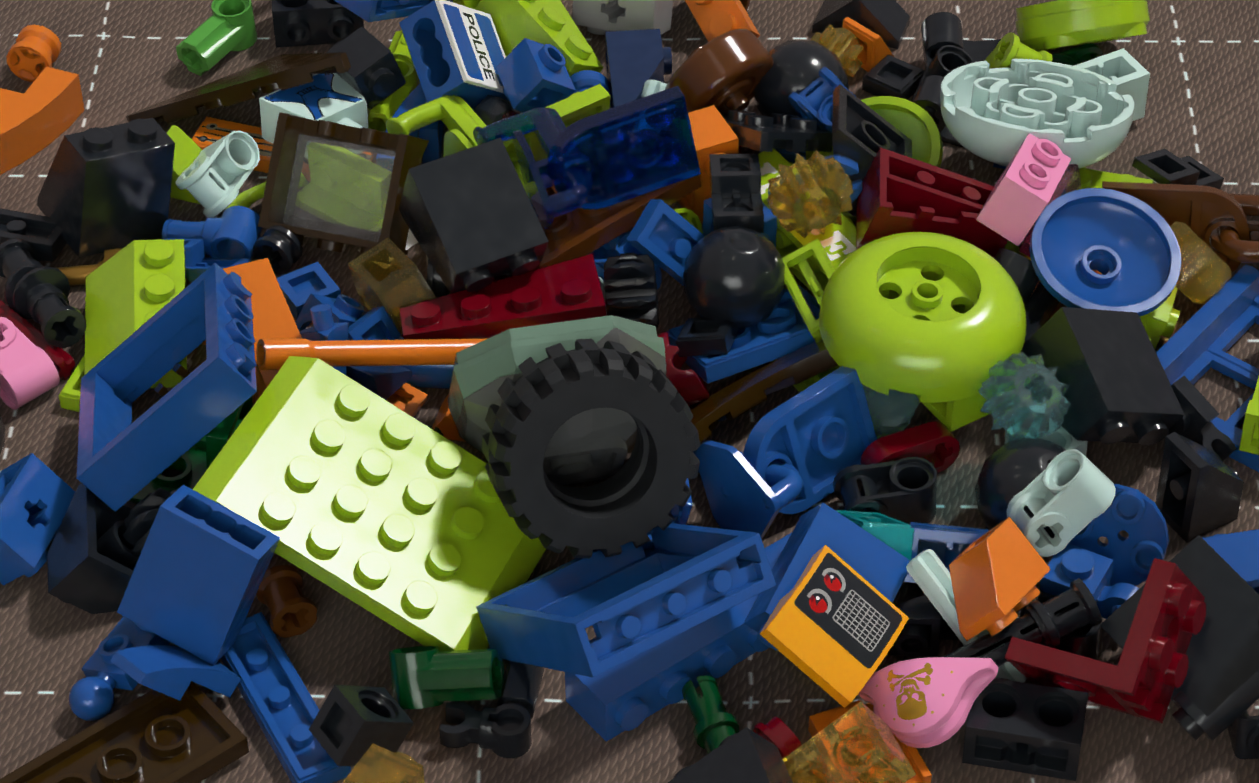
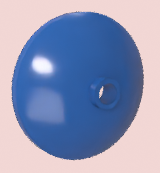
(1110, 235)

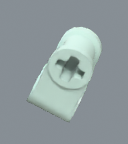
(220, 171)
(1064, 499)

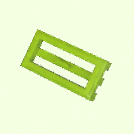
(800, 257)

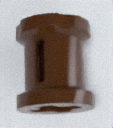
(288, 606)

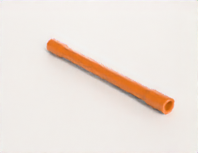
(338, 353)

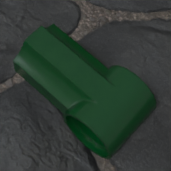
(429, 676)

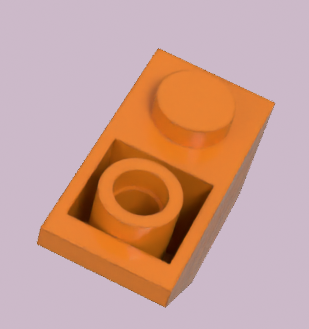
(995, 579)

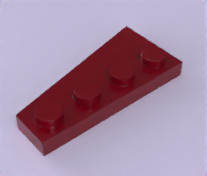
(534, 298)

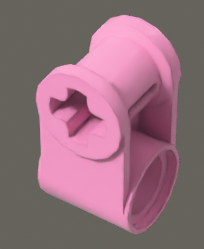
(24, 368)

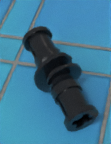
(40, 294)

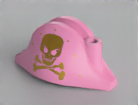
(927, 697)

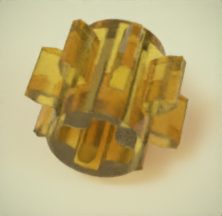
(844, 45)

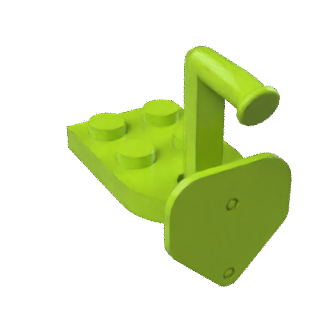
(462, 120)

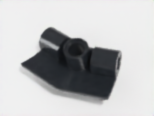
(943, 53)

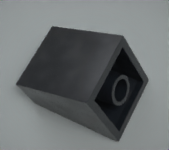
(110, 186)
(473, 217)
(1112, 376)

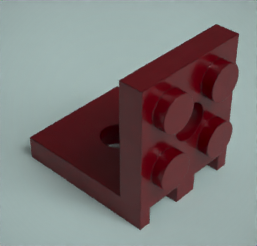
(1151, 659)

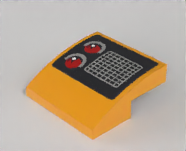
(834, 626)

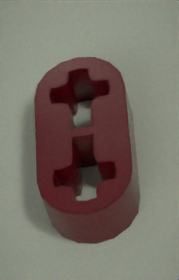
(926, 441)

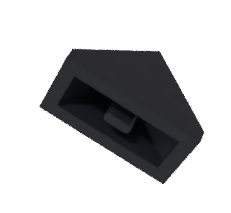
(880, 16)

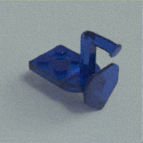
(602, 155)

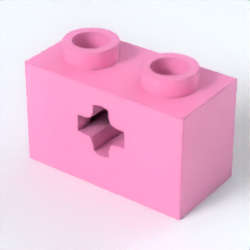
(1024, 189)

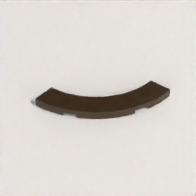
(754, 387)

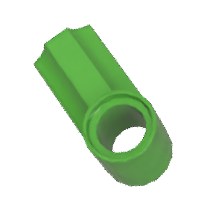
(227, 30)

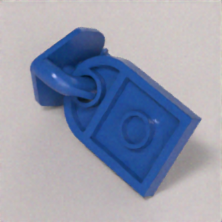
(788, 455)

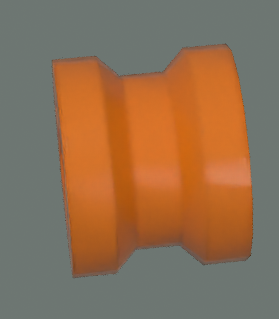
(33, 51)

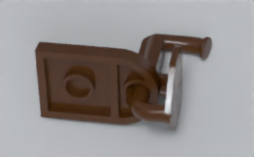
(1208, 213)

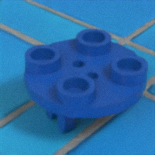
(1131, 554)

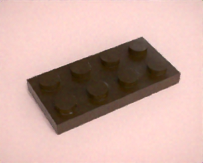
(144, 743)

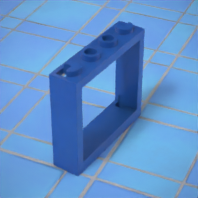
(125, 456)
(627, 598)

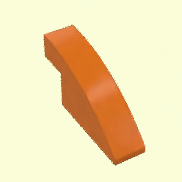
(38, 116)

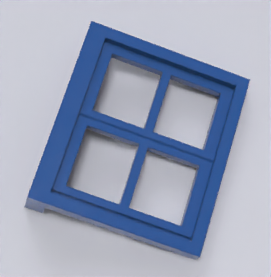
(1207, 338)

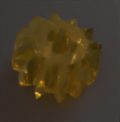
(810, 194)
(1202, 269)

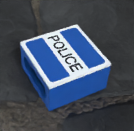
(454, 51)

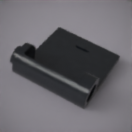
(1225, 652)

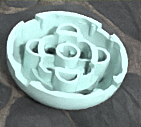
(1054, 101)

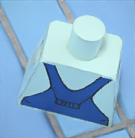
(323, 99)

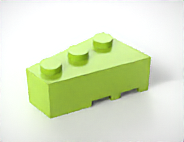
(544, 23)

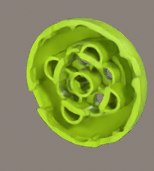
(922, 315)

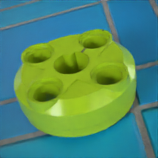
(1080, 22)

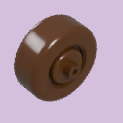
(723, 72)

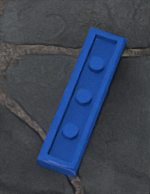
(280, 703)

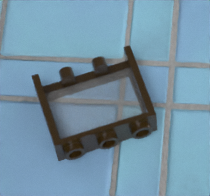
(338, 183)

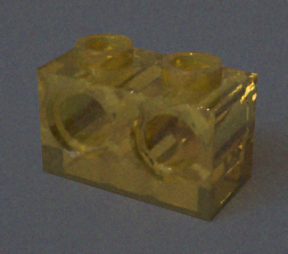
(842, 748)

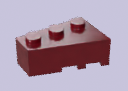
(921, 197)

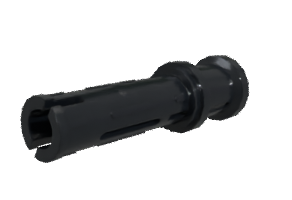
(1046, 620)

